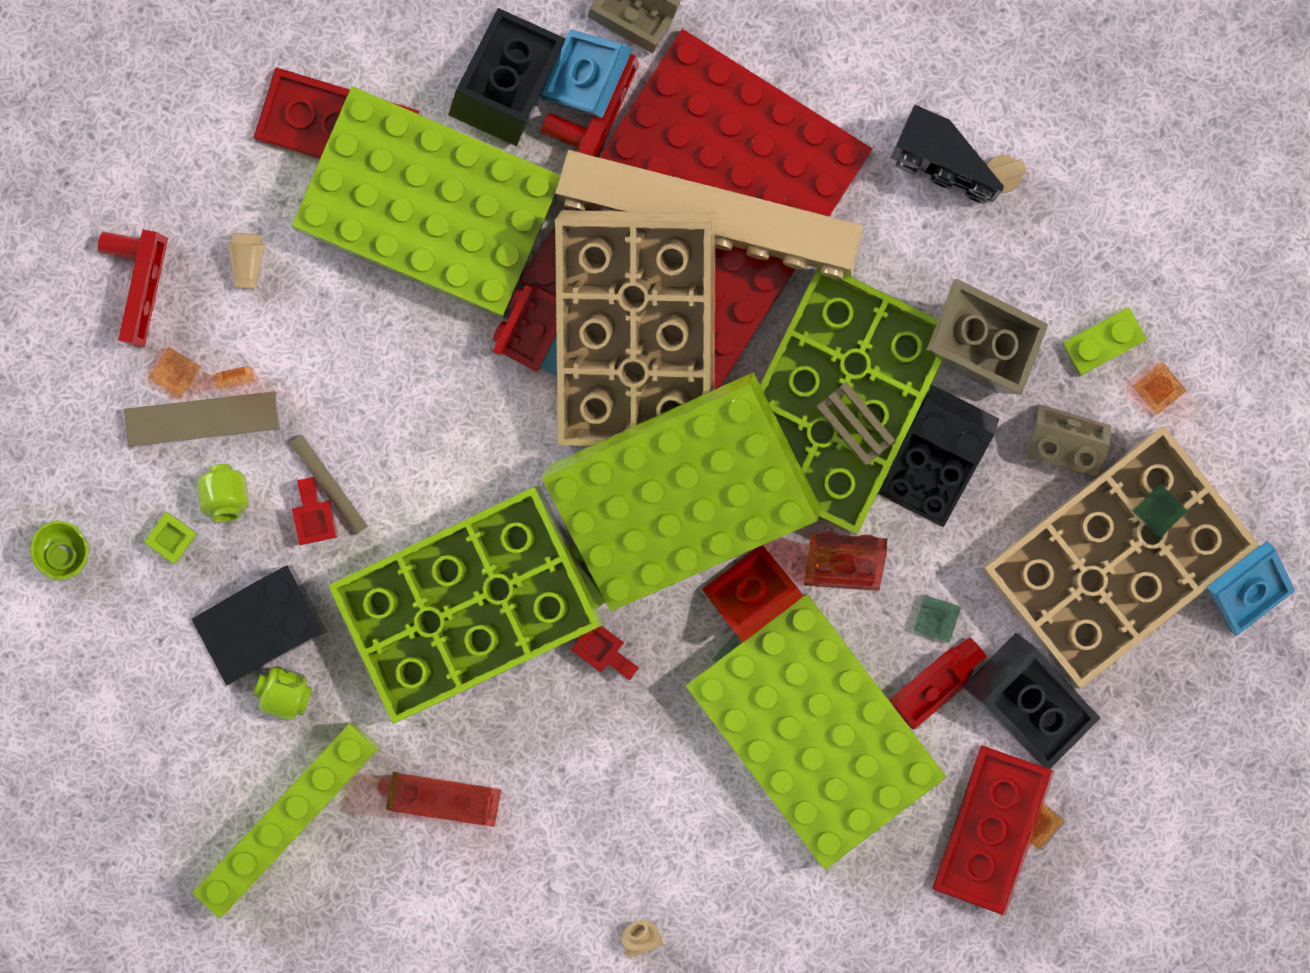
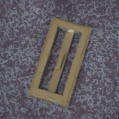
(866, 413)

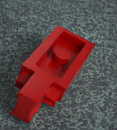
(937, 683)

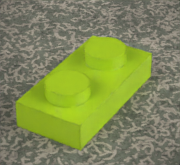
(1104, 341)

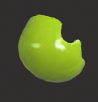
(53, 561)

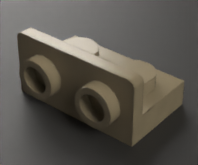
(1069, 440)

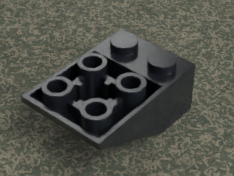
(939, 149)
(939, 455)

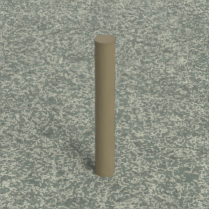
(328, 484)

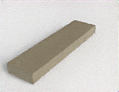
(201, 419)

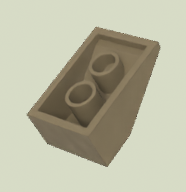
(986, 339)

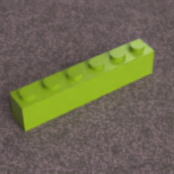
(286, 820)

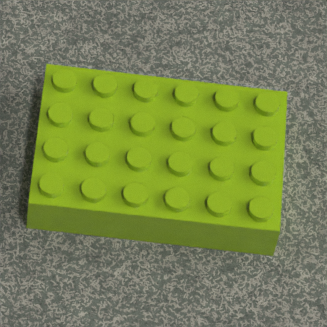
(427, 202)
(881, 351)
(681, 492)
(466, 604)
(816, 731)

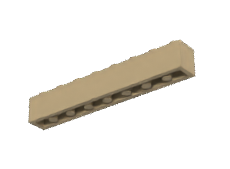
(740, 220)

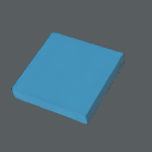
(586, 73)
(1251, 588)

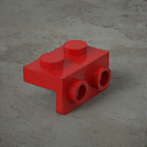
(529, 327)

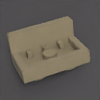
(636, 20)

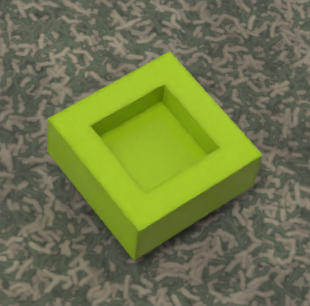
(171, 538)

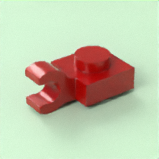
(313, 520)
(600, 649)

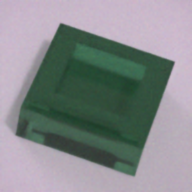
(1159, 510)
(937, 618)

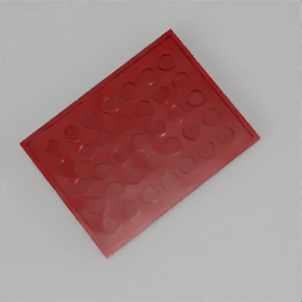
(736, 133)

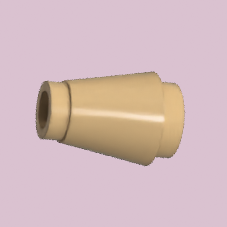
(246, 258)

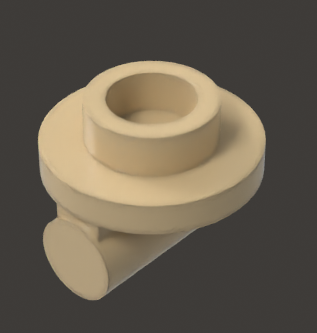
(1008, 171)
(640, 938)

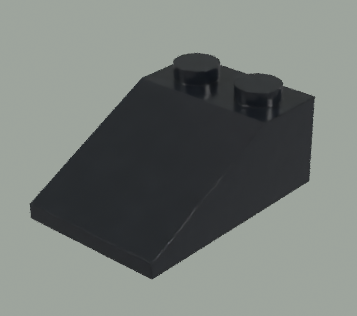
(506, 77)
(259, 624)
(1032, 701)

